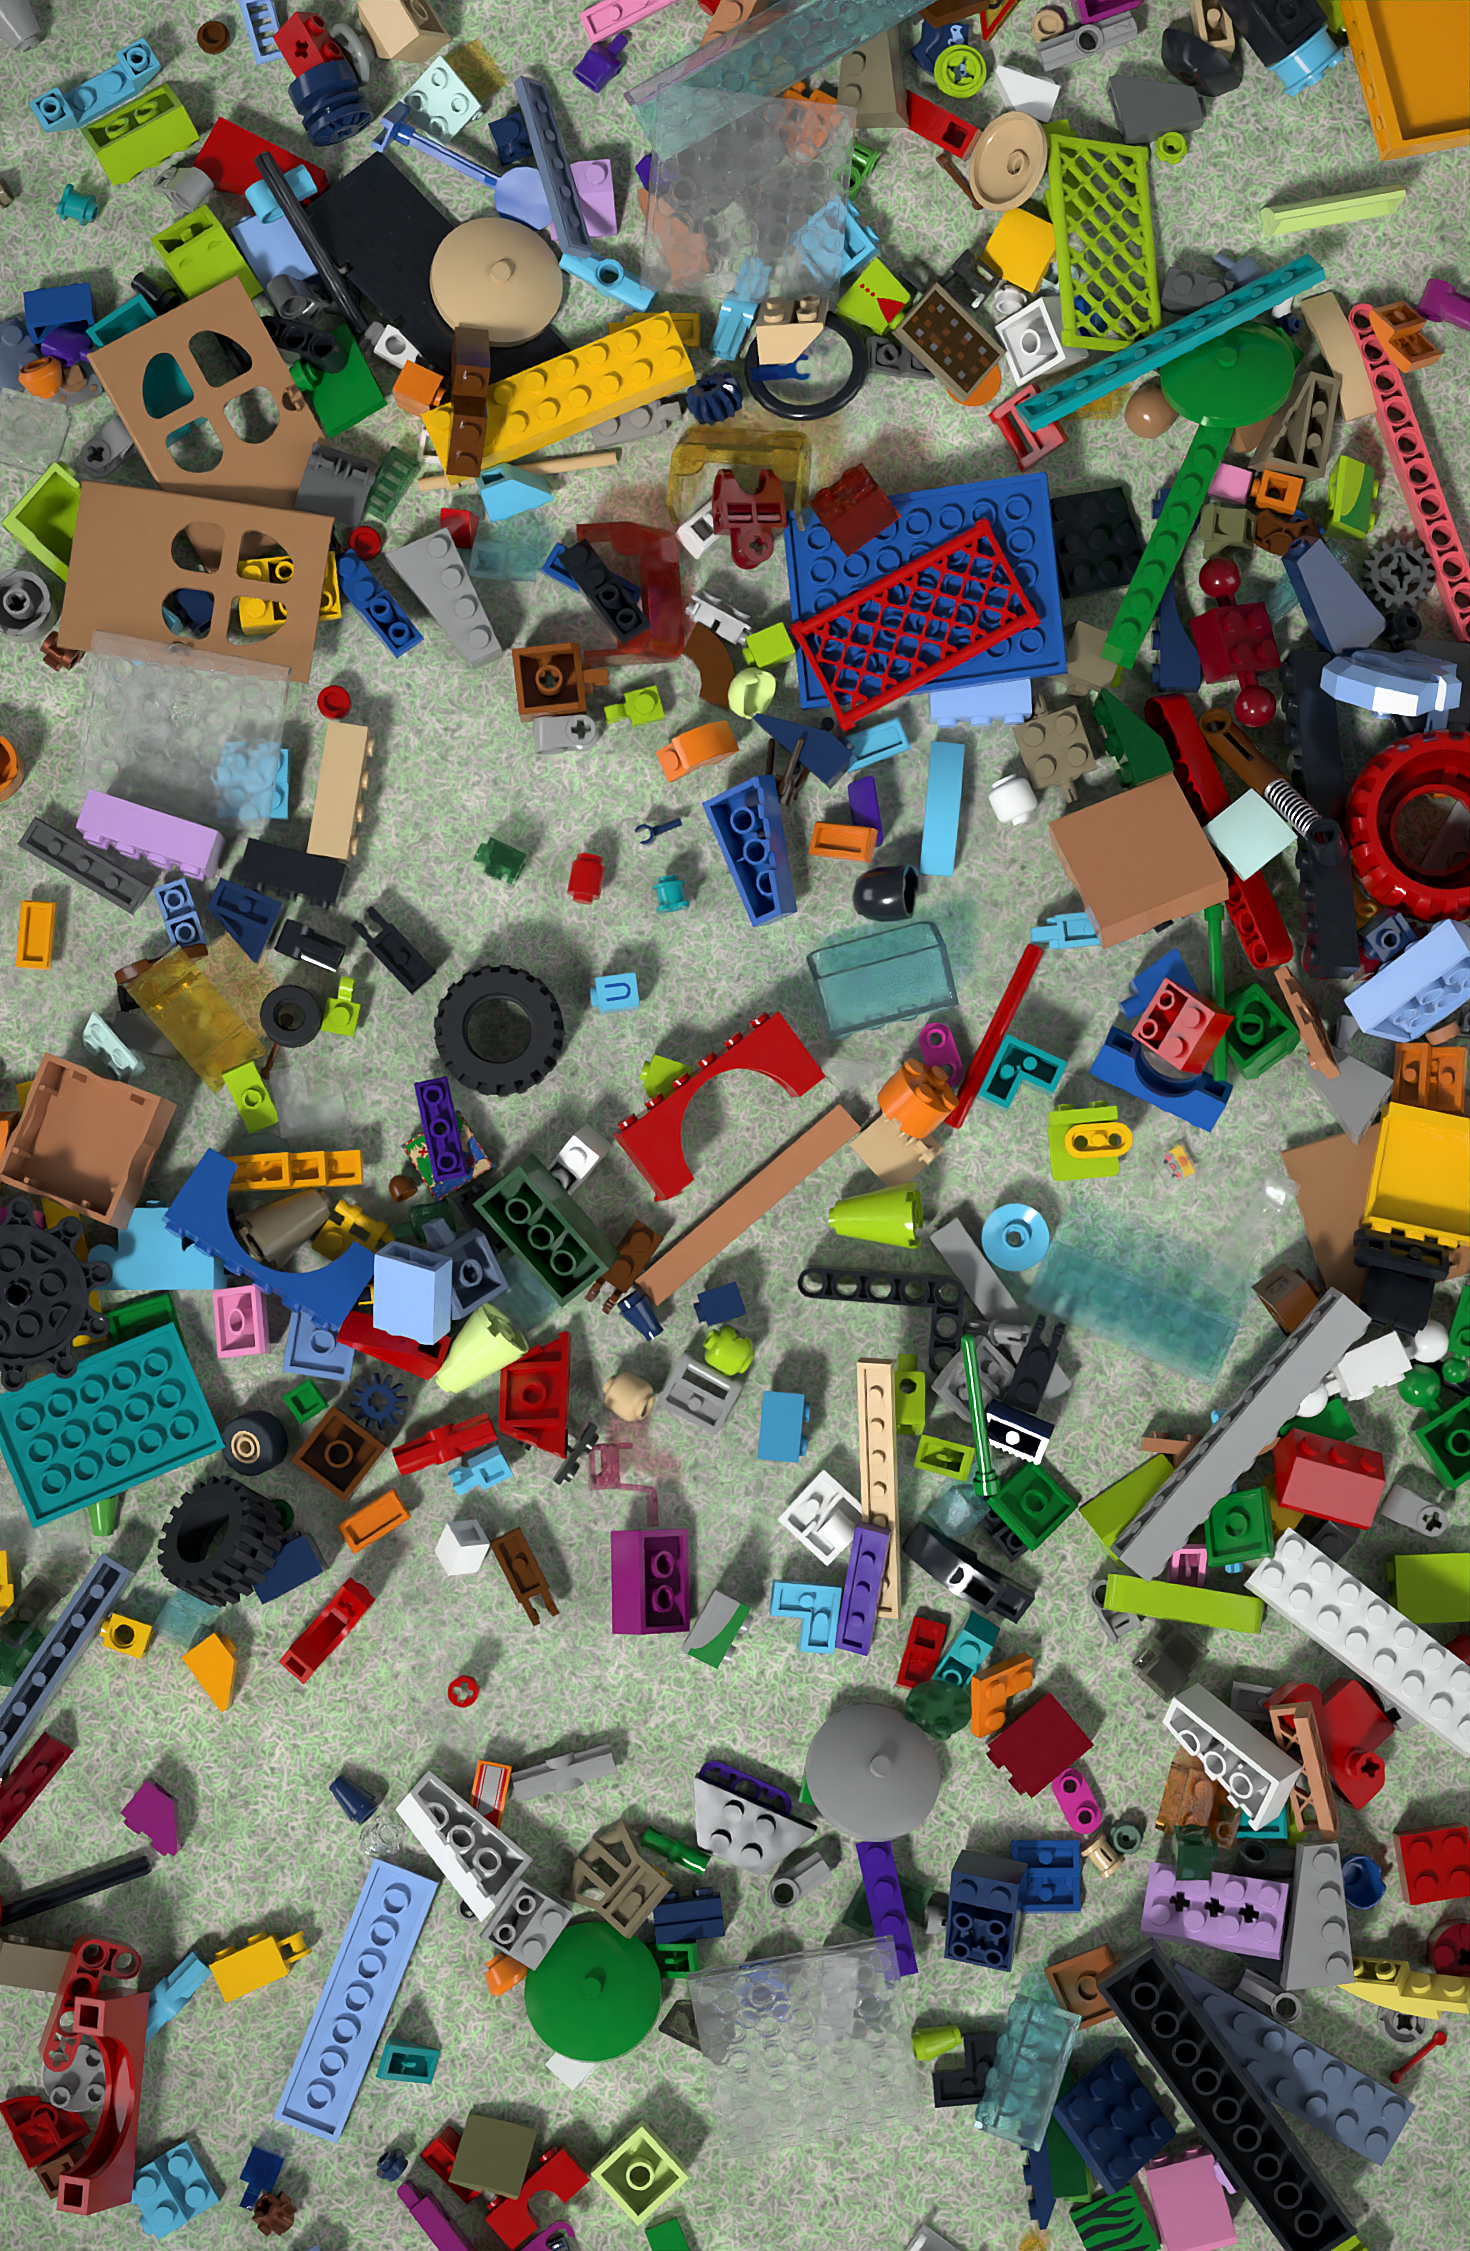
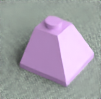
(595, 196)

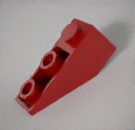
(941, 127)
(399, 1351)

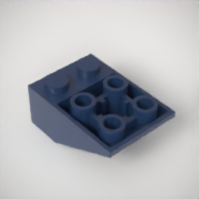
(985, 1910)

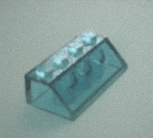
(1027, 2072)

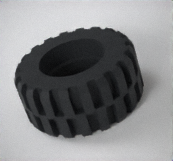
(499, 984)

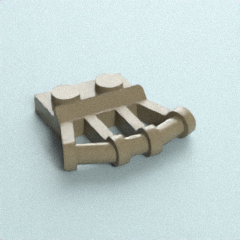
(634, 1892)

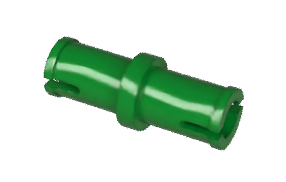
(675, 1850)

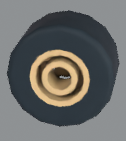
(254, 1443)

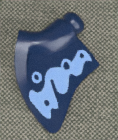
(935, 41)

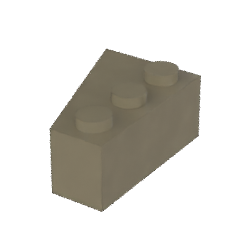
(1300, 430)

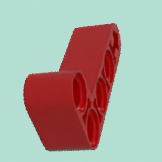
(64, 2001)

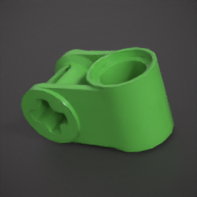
(863, 165)

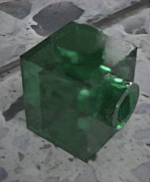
(1193, 1852)

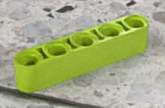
(1183, 1604)

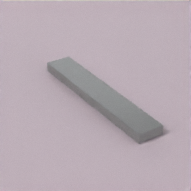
(989, 1293)

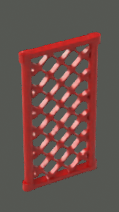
(971, 536)

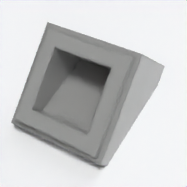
(1343, 1030)

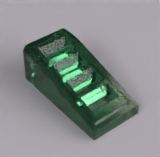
(407, 479)

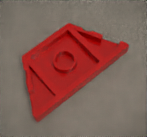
(537, 1396)

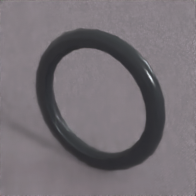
(828, 407)

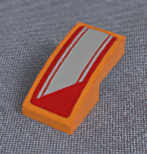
(491, 1790)

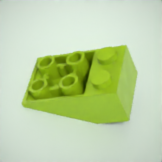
(202, 255)

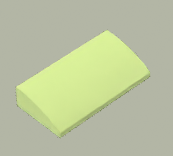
(1332, 210)

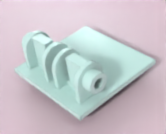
(441, 102)
(102, 1041)

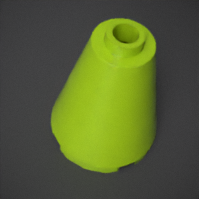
(881, 1215)

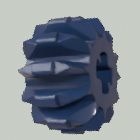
(714, 398)
(372, 1411)

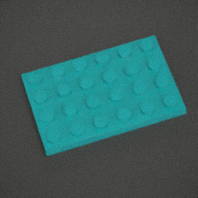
(106, 1427)

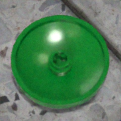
(1231, 378)
(594, 1993)

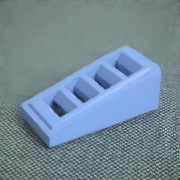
(245, 5)

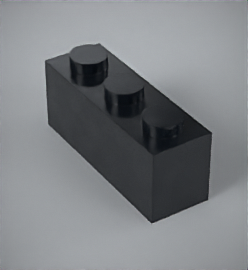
(293, 874)

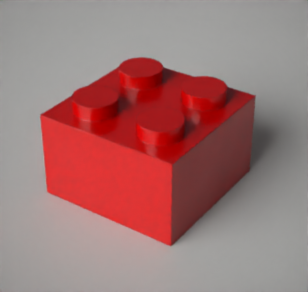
(1433, 1863)

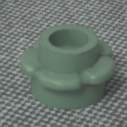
(1133, 1843)

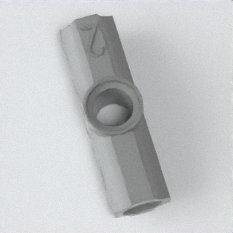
(1106, 35)
(564, 1772)

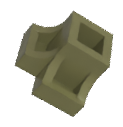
(1226, 530)

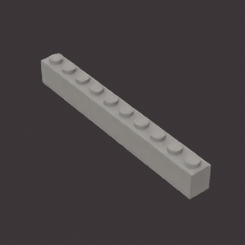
(1240, 1434)

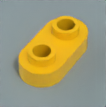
(1097, 1140)

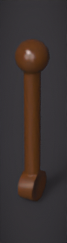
(943, 162)
(286, 1021)

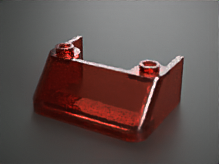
(659, 593)

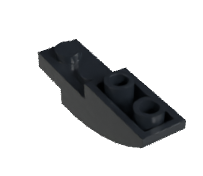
(604, 592)
(966, 1576)

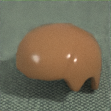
(1149, 412)

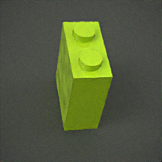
(1430, 1586)

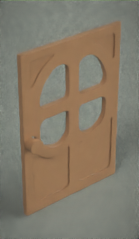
(247, 472)
(126, 570)
(1333, 1203)

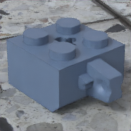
(474, 1266)

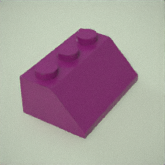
(650, 1581)

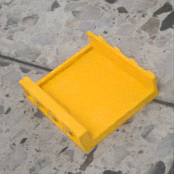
(1421, 1176)

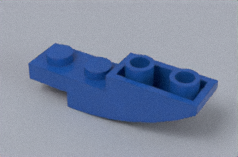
(375, 605)

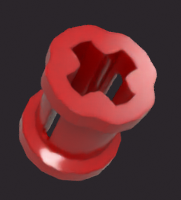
(472, 1686)
(1358, 1757)

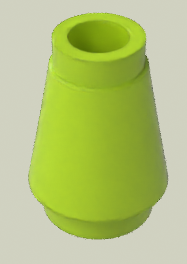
(934, 2041)

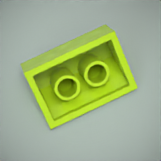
(140, 134)
(1119, 1505)

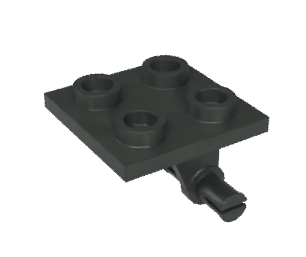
(570, 1465)

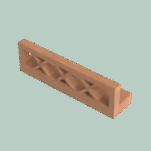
(1312, 1766)

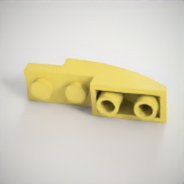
(1409, 1992)

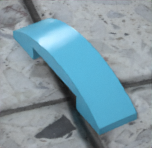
(942, 809)

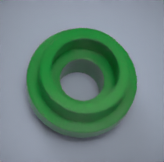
(303, 375)

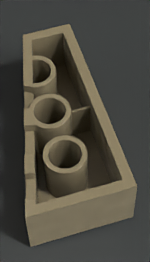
(874, 83)

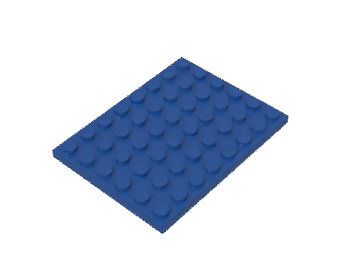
(1024, 529)

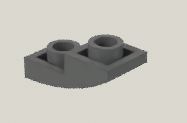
(894, 359)
(143, 1035)

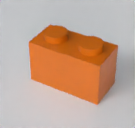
(419, 389)

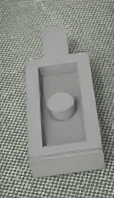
(635, 424)

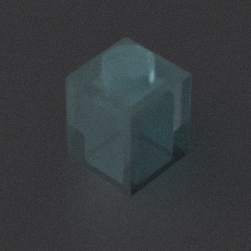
(958, 1511)

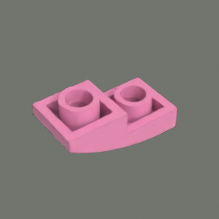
(1230, 484)

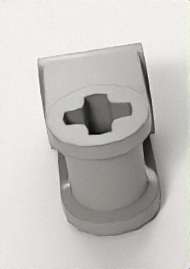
(184, 187)
(112, 444)
(558, 734)
(1409, 1509)
(1113, 1622)

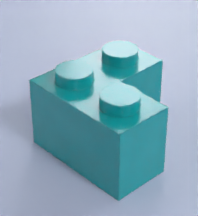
(1017, 1064)

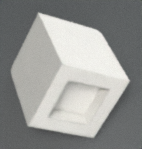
(462, 1547)

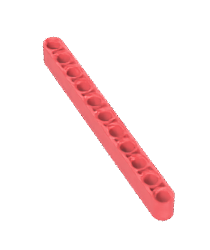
(1420, 461)

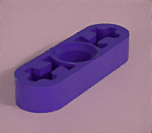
(725, 1771)

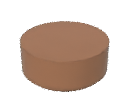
(1442, 1033)

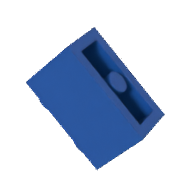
(63, 306)

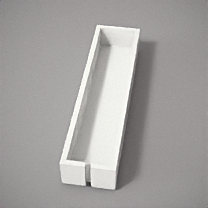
(1367, 1636)

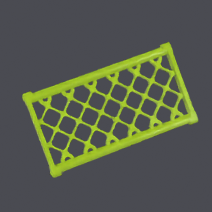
(1068, 256)

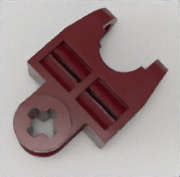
(748, 517)

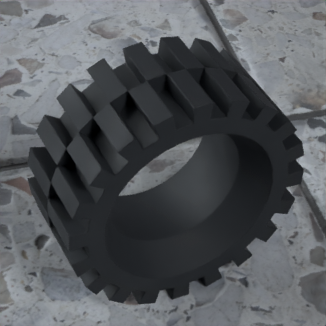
(241, 1554)

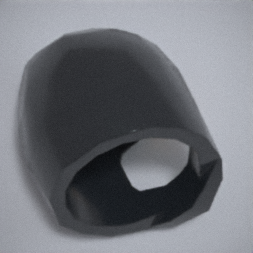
(881, 893)

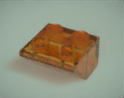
(1198, 1800)

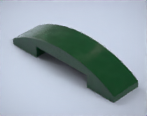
(1065, 2161)

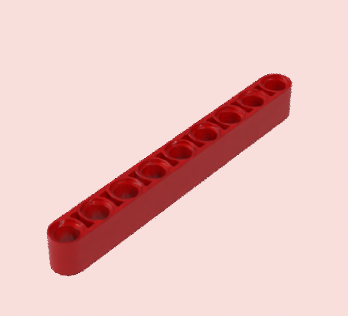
(1196, 773)

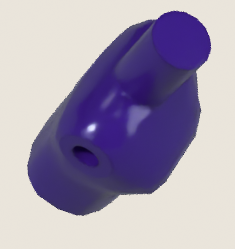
(600, 64)
(67, 346)

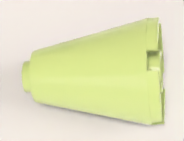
(480, 1349)

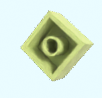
(640, 2172)

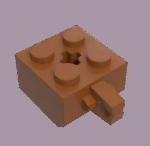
(571, 678)

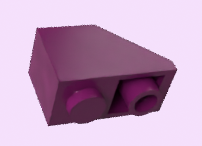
(156, 1815)

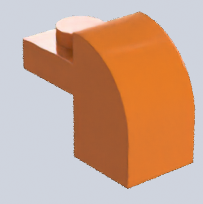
(697, 749)

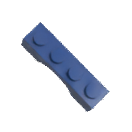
(1191, 1099)

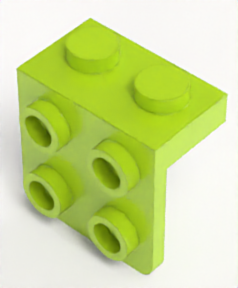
(1060, 1122)

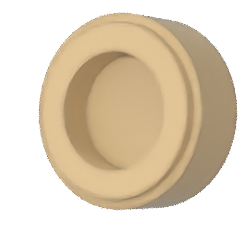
(1047, 25)

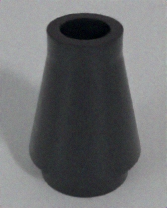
(158, 295)

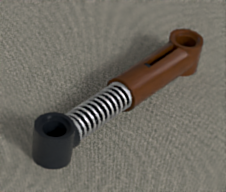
(1266, 779)

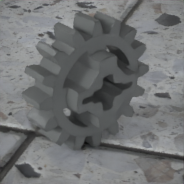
(1399, 562)

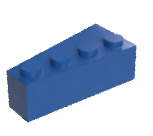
(754, 847)

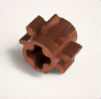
(59, 657)
(274, 2213)

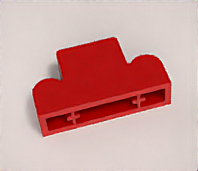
(1345, 1721)

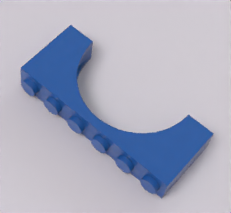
(202, 1216)

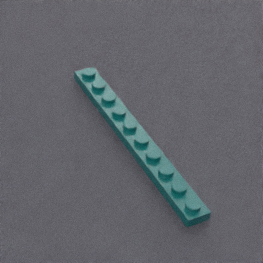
(1170, 342)

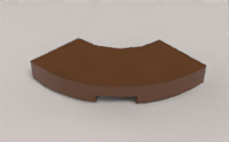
(1276, 534)
(713, 665)
(131, 972)

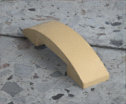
(1341, 355)

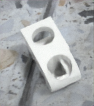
(397, 350)

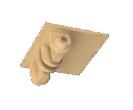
(892, 1153)

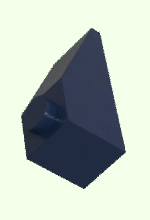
(821, 751)

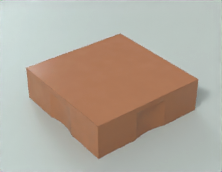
(1138, 860)
(85, 1141)

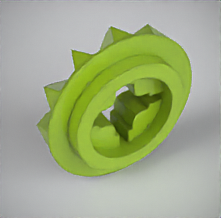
(974, 67)

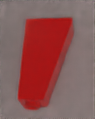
(230, 164)

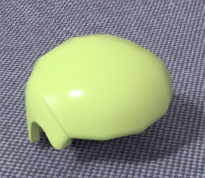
(751, 692)

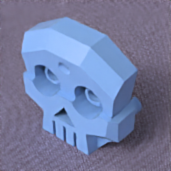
(1395, 684)

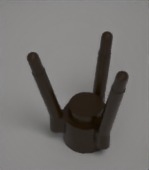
(784, 784)

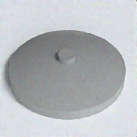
(872, 1773)

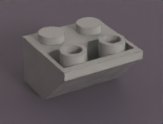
(527, 1922)

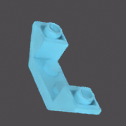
(99, 94)

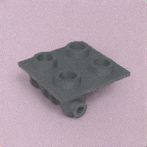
(335, 484)

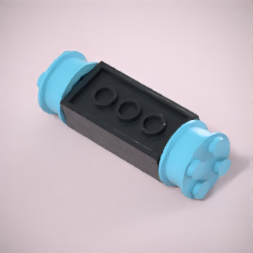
(1287, 38)

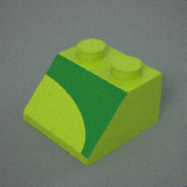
(1349, 500)

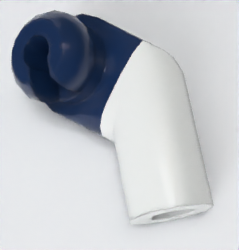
(1285, 319)

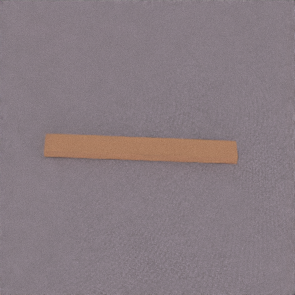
(748, 1205)

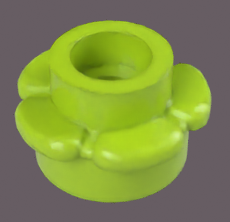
(1171, 139)

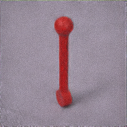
(1438, 2038)

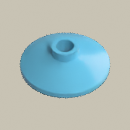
(1018, 1219)

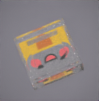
(1174, 1165)

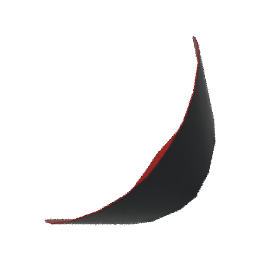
(1187, 52)

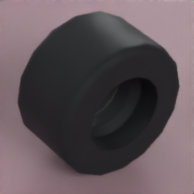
(291, 995)

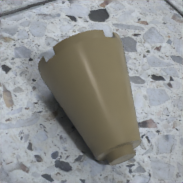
(283, 1226)

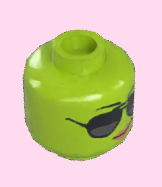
(728, 1350)

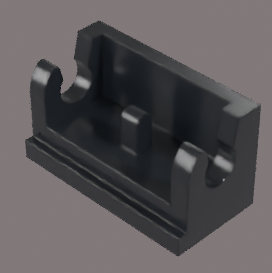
(476, 1220)

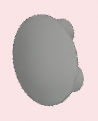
(81, 2084)

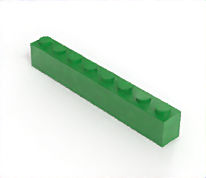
(1166, 545)

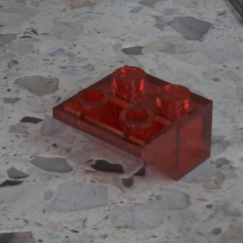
(854, 509)

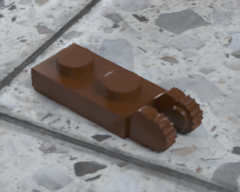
(636, 1251)
(523, 1572)

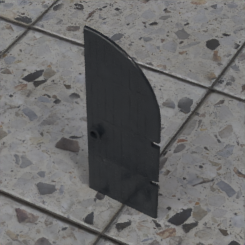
(390, 240)

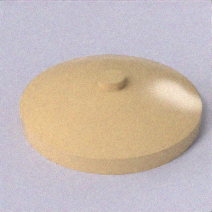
(496, 280)

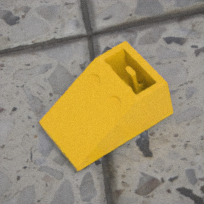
(269, 616)

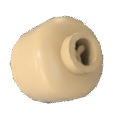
(628, 1396)

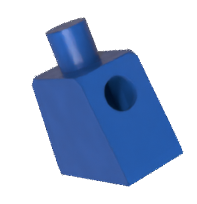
(1148, 982)

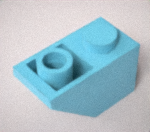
(511, 490)

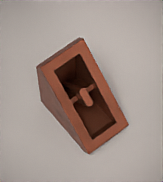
(50, 2171)

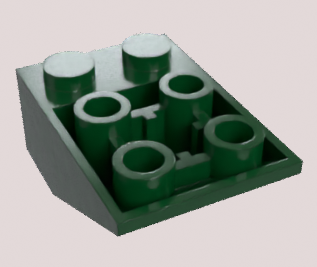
(1134, 744)

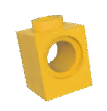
(142, 1634)

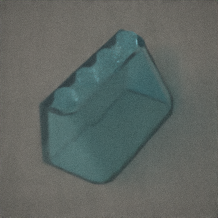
(882, 979)

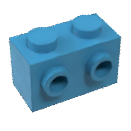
(782, 1426)

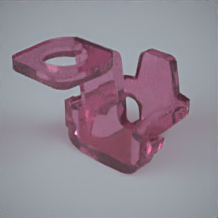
(610, 1480)

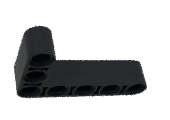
(896, 1296)

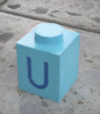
(615, 993)

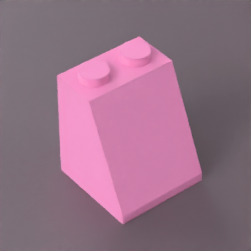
(1189, 2201)

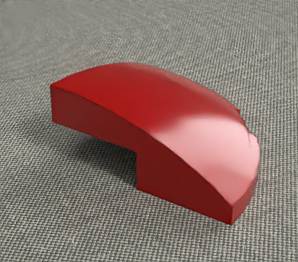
(41, 2128)

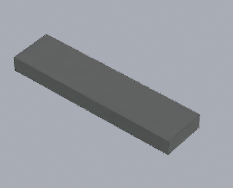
(84, 865)

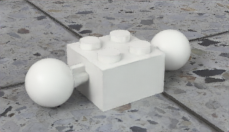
(1378, 1363)

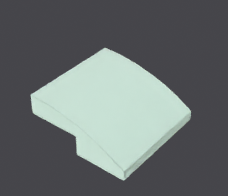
(1248, 834)

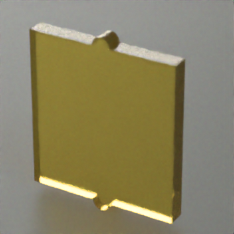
(476, 70)

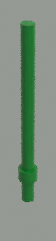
(1215, 915)

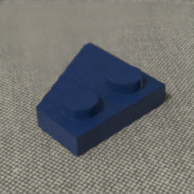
(245, 916)

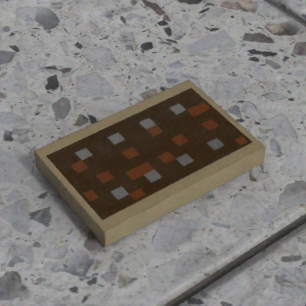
(948, 342)

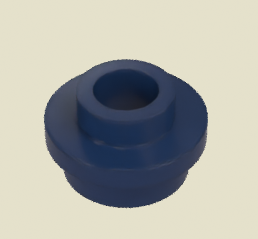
(391, 2164)

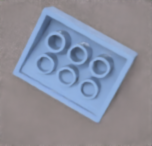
(1417, 986)

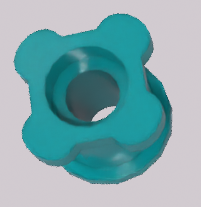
(77, 206)
(670, 894)

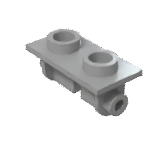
(732, 620)

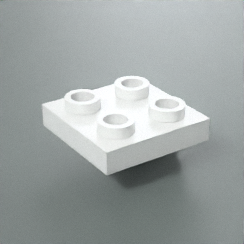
(823, 1517)

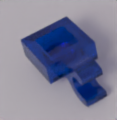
(779, 371)
(261, 2173)

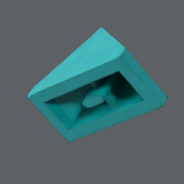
(407, 2061)

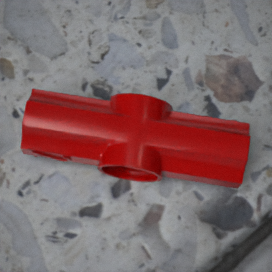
(444, 1444)

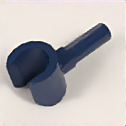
(657, 830)

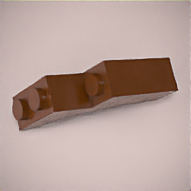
(468, 401)

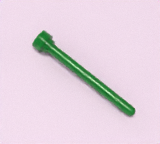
(986, 1479)

